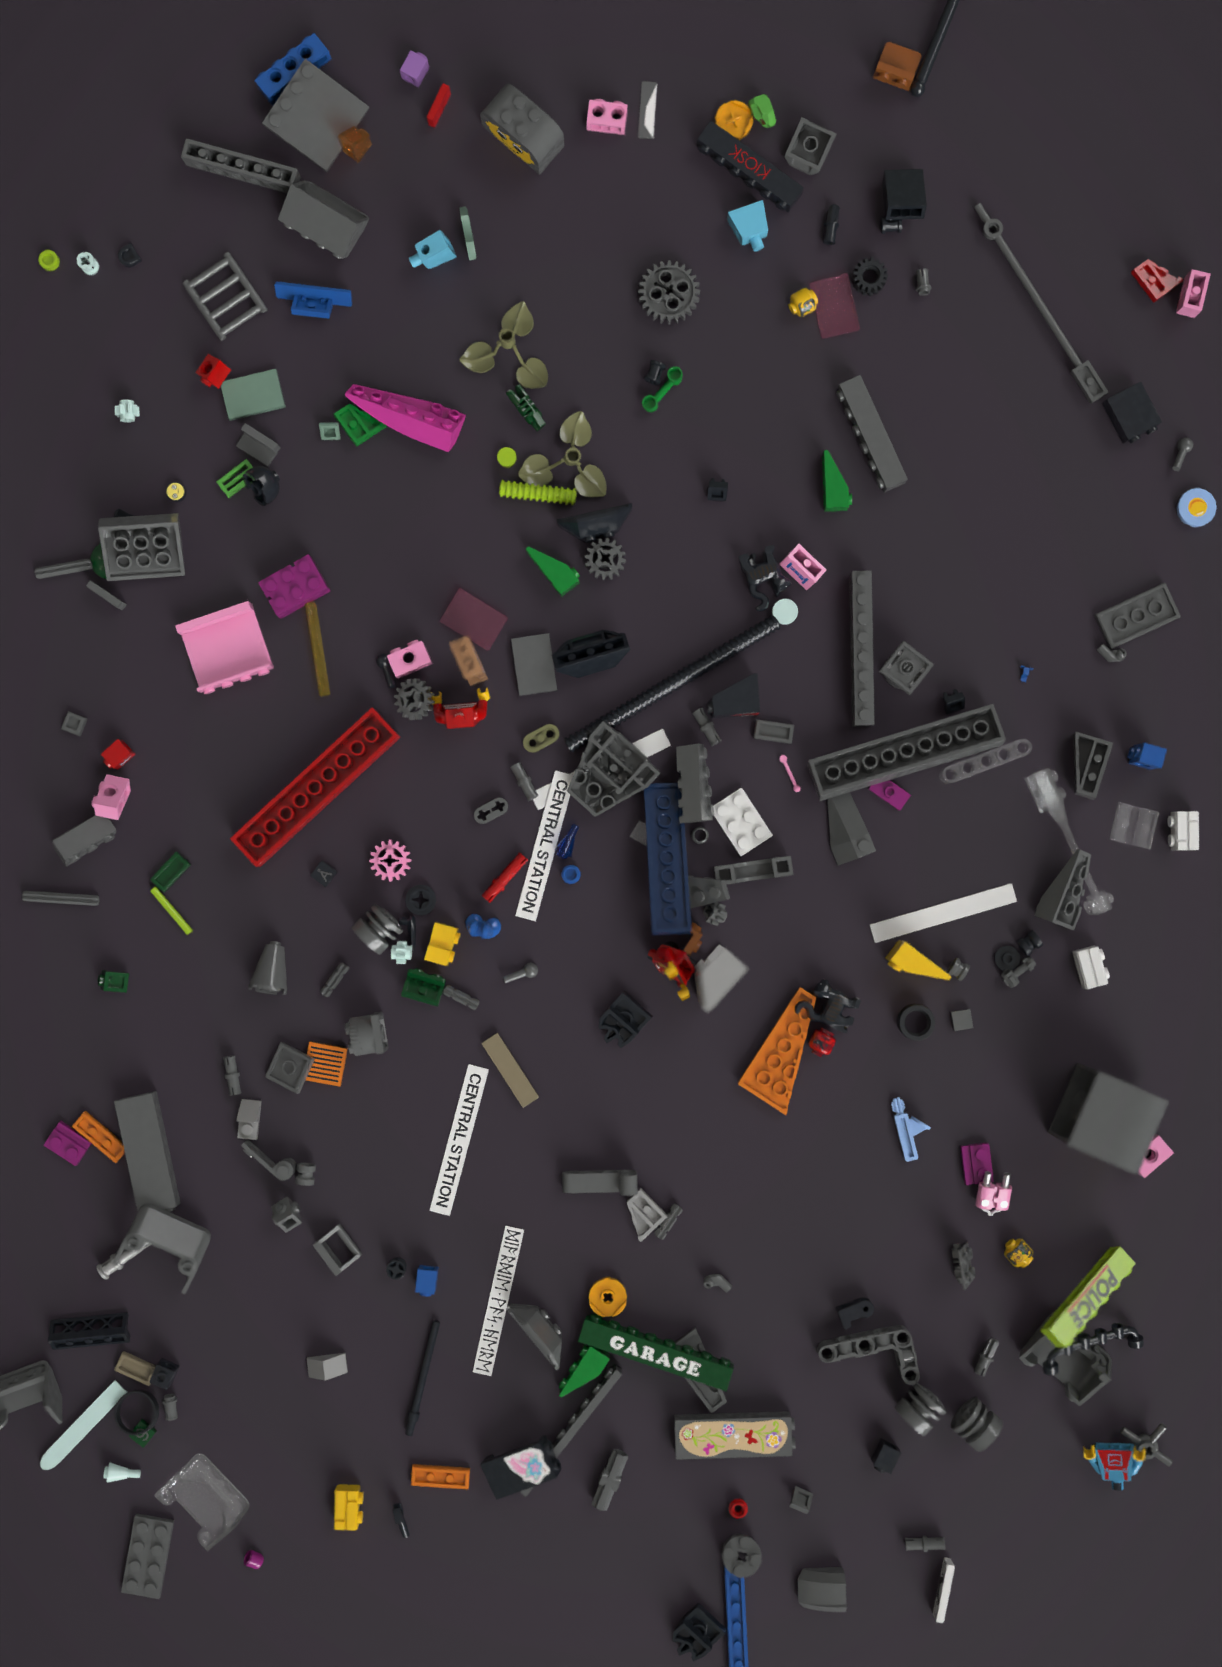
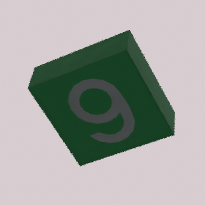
(144, 1438)

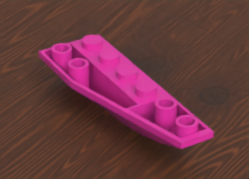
(410, 416)

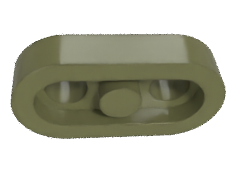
(540, 737)

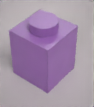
(414, 68)

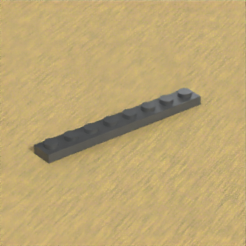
(587, 1407)

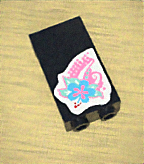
(521, 1468)

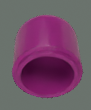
(253, 1559)

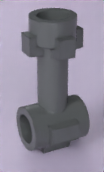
(1010, 977)

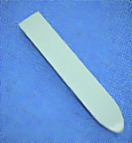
(82, 1426)

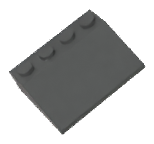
(142, 547)

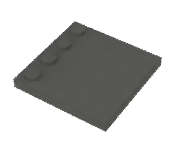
(314, 114)

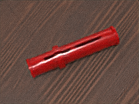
(502, 880)

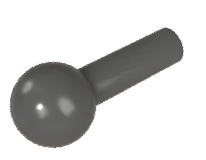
(1184, 446)
(529, 970)

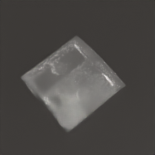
(1134, 826)

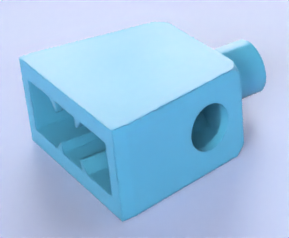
(749, 224)
(433, 251)

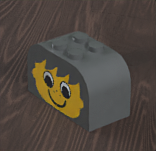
(523, 127)

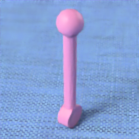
(783, 759)

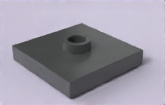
(289, 1067)

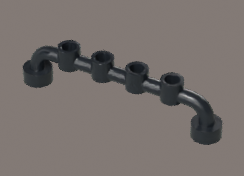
(1134, 1340)

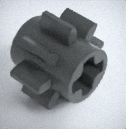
(715, 913)

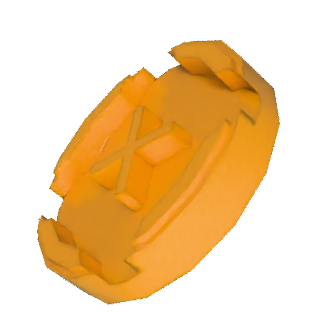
(734, 118)

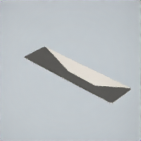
(647, 110)

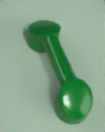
(650, 402)

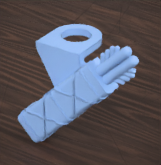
(907, 1129)

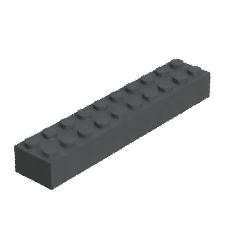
(906, 752)

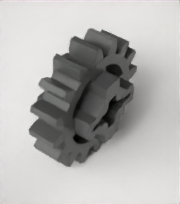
(613, 569)
(416, 698)

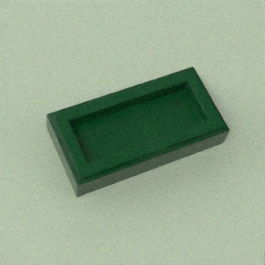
(170, 872)

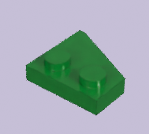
(358, 424)

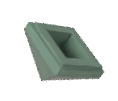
(329, 431)

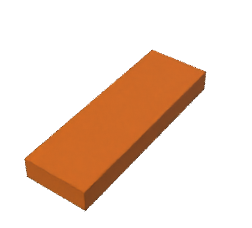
(99, 1136)
(440, 1476)

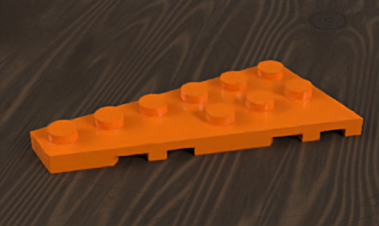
(777, 1061)

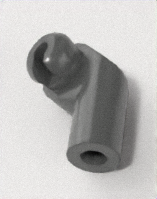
(1112, 655)
(717, 1280)

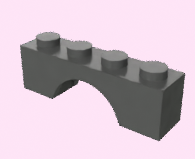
(754, 870)

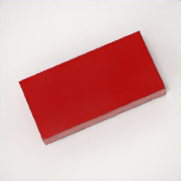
(438, 105)

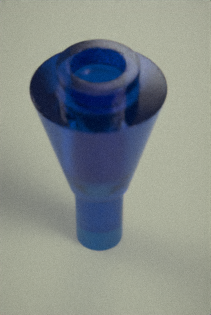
(566, 846)

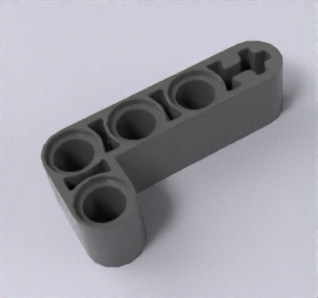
(600, 1181)

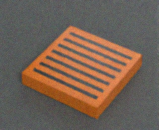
(328, 1063)

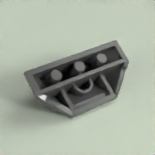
(539, 1329)

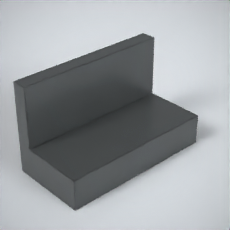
(258, 445)

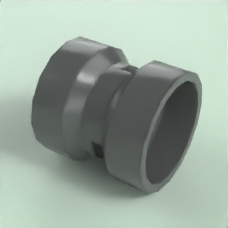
(305, 1174)

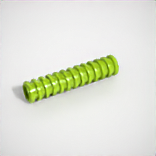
(537, 492)

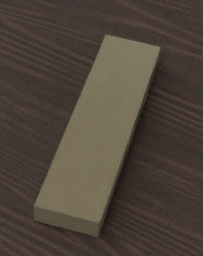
(510, 1070)

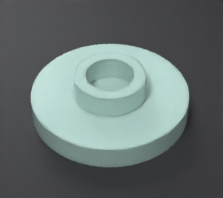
(785, 611)

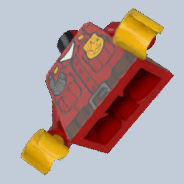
(675, 965)

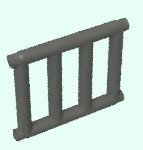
(238, 276)

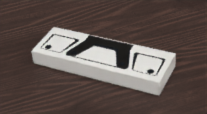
(943, 1590)

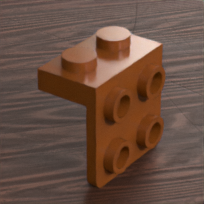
(897, 66)
(694, 943)

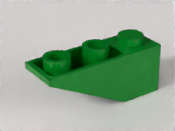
(587, 1368)

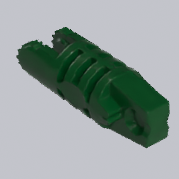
(526, 407)

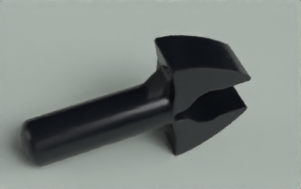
(398, 1513)

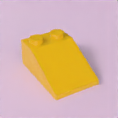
(908, 959)

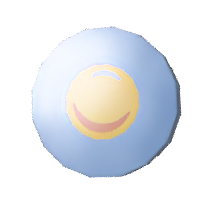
(1196, 507)

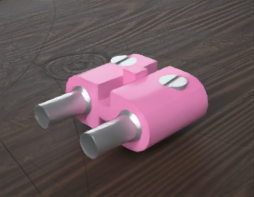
(993, 1195)

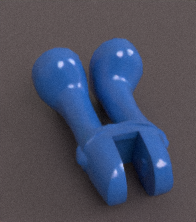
(484, 929)

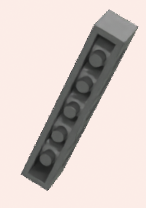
(239, 166)

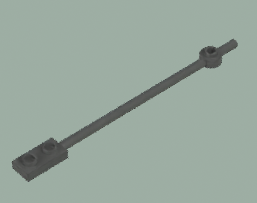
(1083, 373)

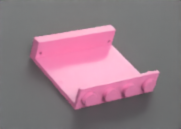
(225, 647)

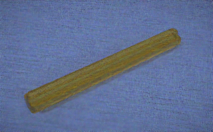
(317, 649)

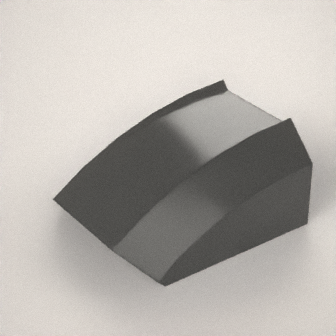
(809, 147)
(822, 1589)

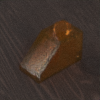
(355, 142)

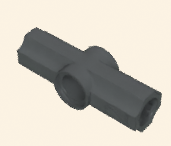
(609, 1479)

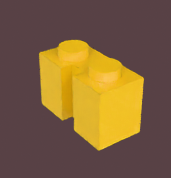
(442, 944)

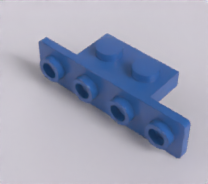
(312, 300)

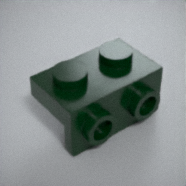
(423, 987)

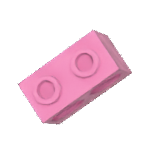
(606, 122)

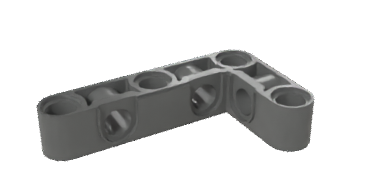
(878, 1340)

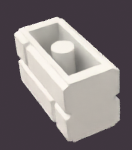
(1184, 830)
(1091, 967)

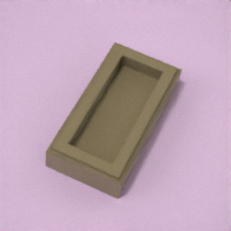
(135, 1368)

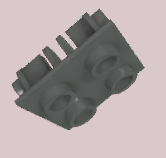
(964, 1271)

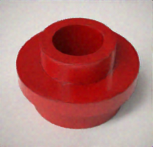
(741, 1513)

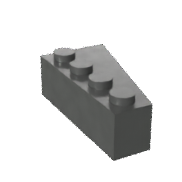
(694, 784)

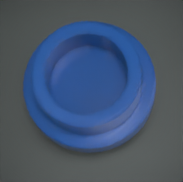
(571, 874)

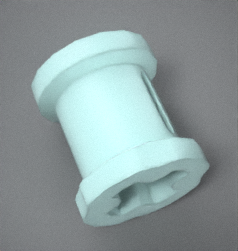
(90, 259)

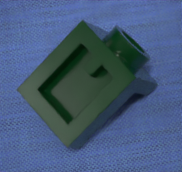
(113, 981)

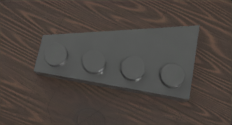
(711, 1396)

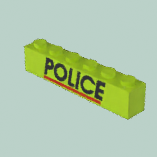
(1088, 1297)

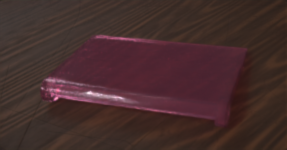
(835, 306)
(474, 619)

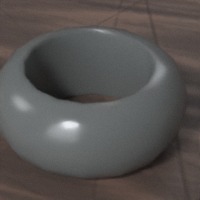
(693, 835)

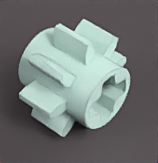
(127, 410)
(401, 952)

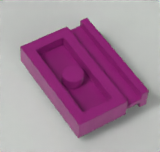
(67, 1143)
(975, 1161)

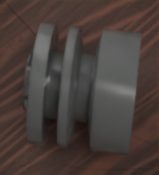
(375, 931)
(920, 1409)
(976, 1424)

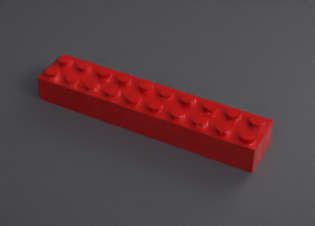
(315, 787)

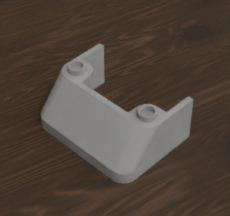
(716, 976)

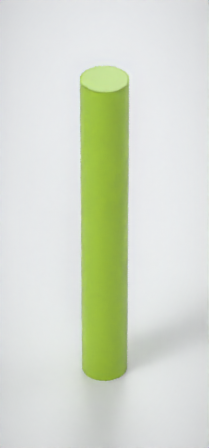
(171, 910)

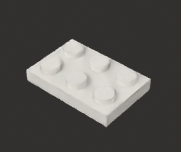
(741, 822)

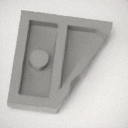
(645, 1213)

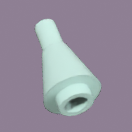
(116, 1472)

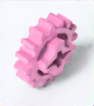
(390, 869)

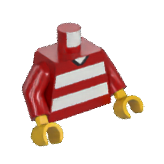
(461, 714)

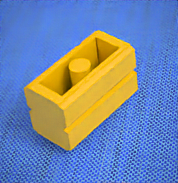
(347, 1507)

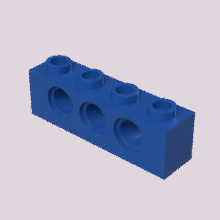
(294, 57)

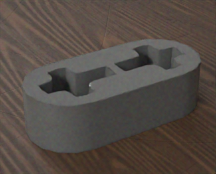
(488, 806)

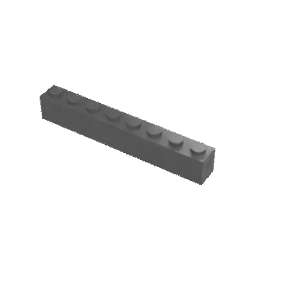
(861, 648)

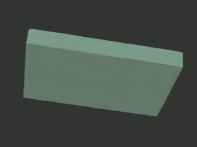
(252, 394)

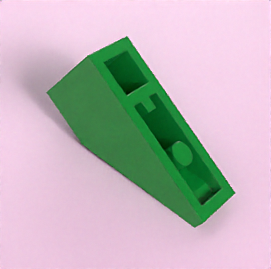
(835, 489)
(556, 572)

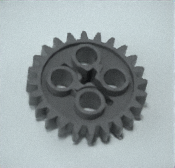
(678, 277)

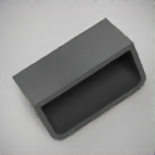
(322, 218)

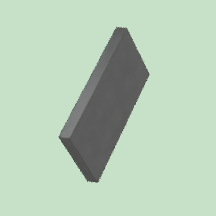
(1137, 615)

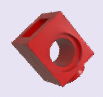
(212, 371)

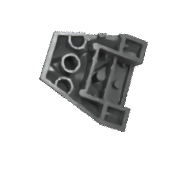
(610, 771)

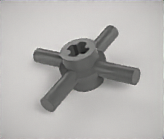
(1148, 1442)

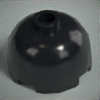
(263, 484)

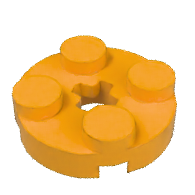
(607, 1308)

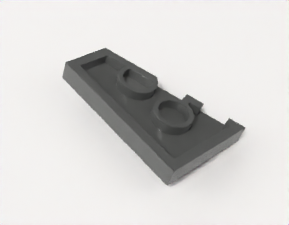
(706, 891)

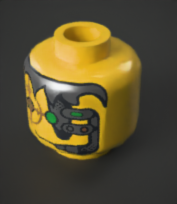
(803, 302)
(1018, 1253)

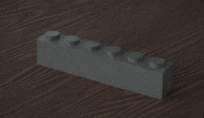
(871, 433)

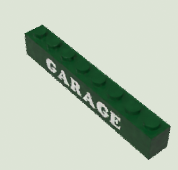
(656, 1352)

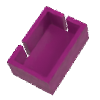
(294, 586)

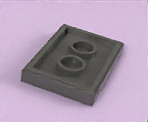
(534, 664)

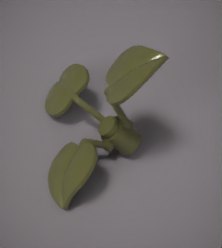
(519, 322)
(577, 432)

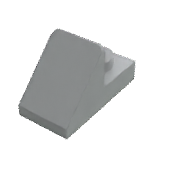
(249, 1119)

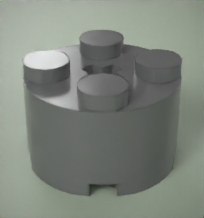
(729, 1554)

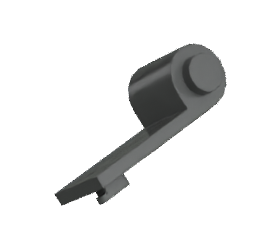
(282, 1170)

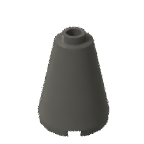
(270, 970)

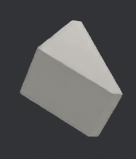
(327, 1366)

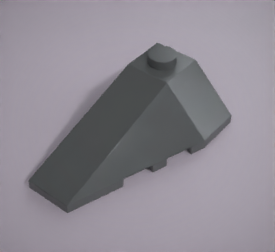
(847, 830)
(1063, 896)

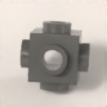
(286, 1214)

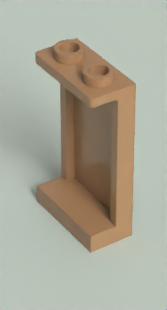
(468, 660)

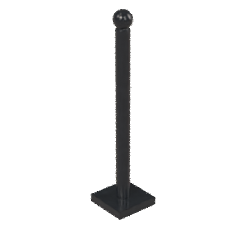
(918, 87)

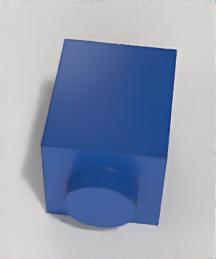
(426, 1280)

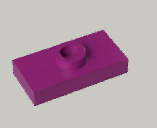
(890, 793)

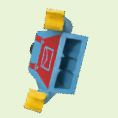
(1115, 1461)

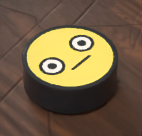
(176, 492)

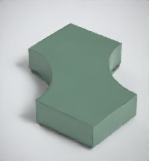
(467, 233)

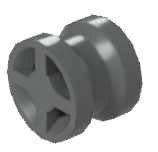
(958, 969)

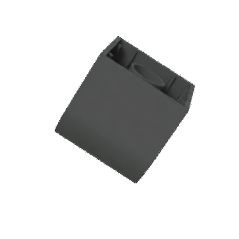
(1107, 1118)

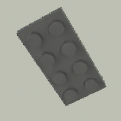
(147, 1556)

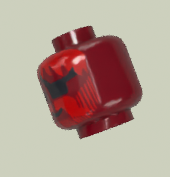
(822, 1042)

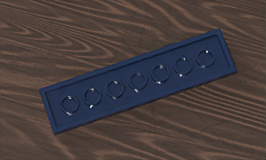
(666, 860)

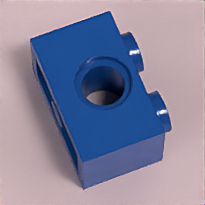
(1147, 756)

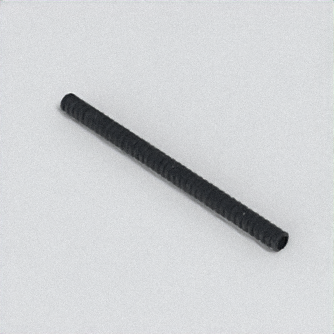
(676, 680)

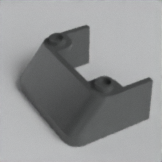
(170, 1234)
(30, 1386)

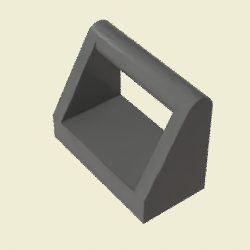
(329, 1256)

